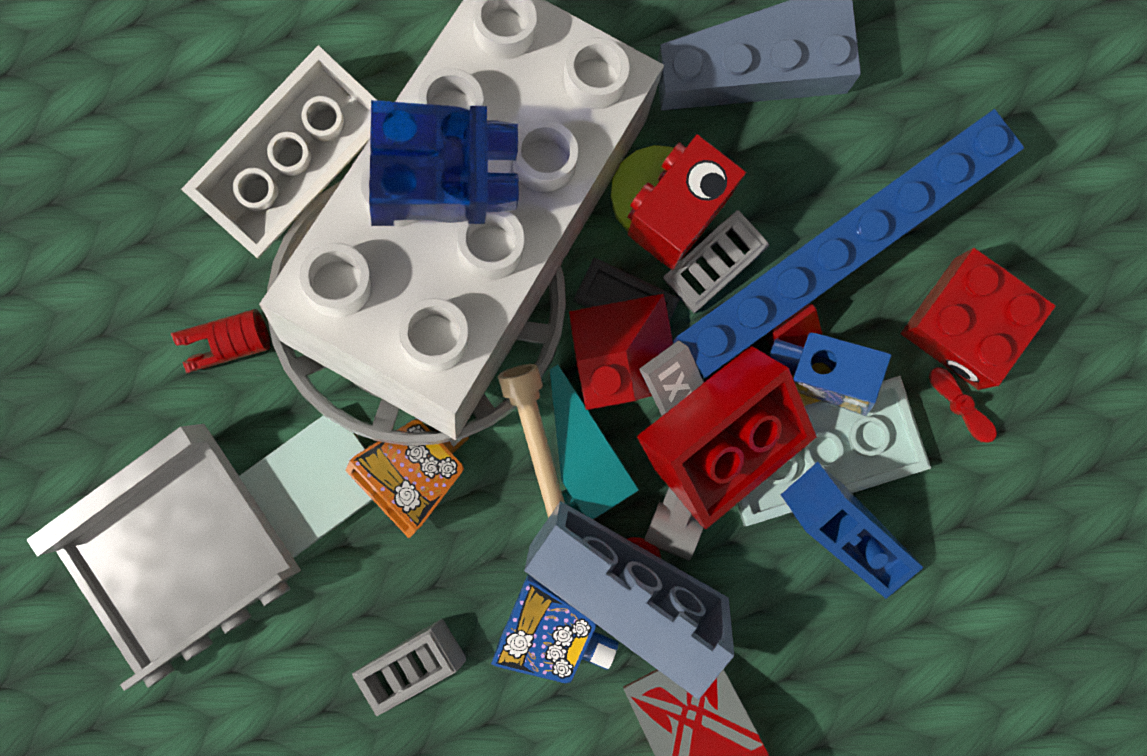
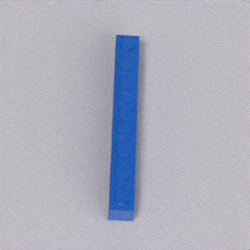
(849, 243)

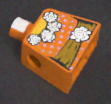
(407, 479)

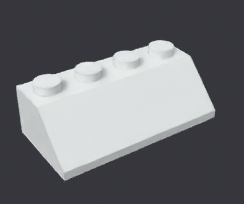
(285, 153)

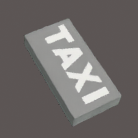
(671, 376)

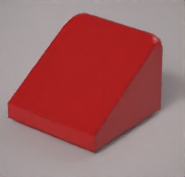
(796, 327)

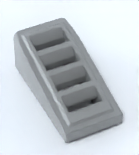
(748, 236)
(435, 649)

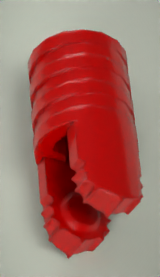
(227, 337)

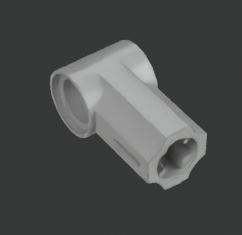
(674, 528)

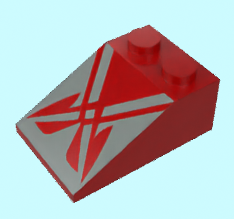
(693, 727)

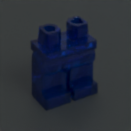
(435, 163)

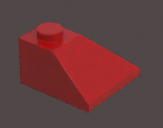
(615, 344)

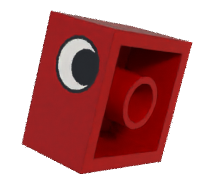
(684, 202)
(978, 319)

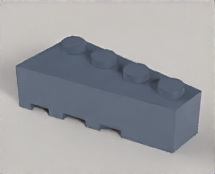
(764, 56)
(635, 597)

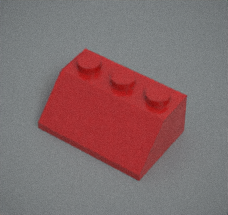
(729, 435)

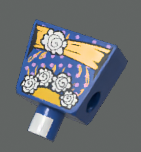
(854, 373)
(550, 637)

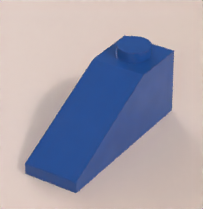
(849, 530)

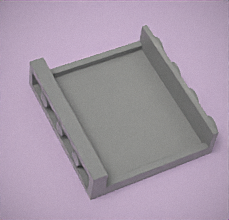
(170, 552)

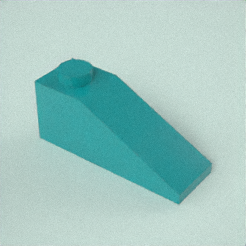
(587, 462)

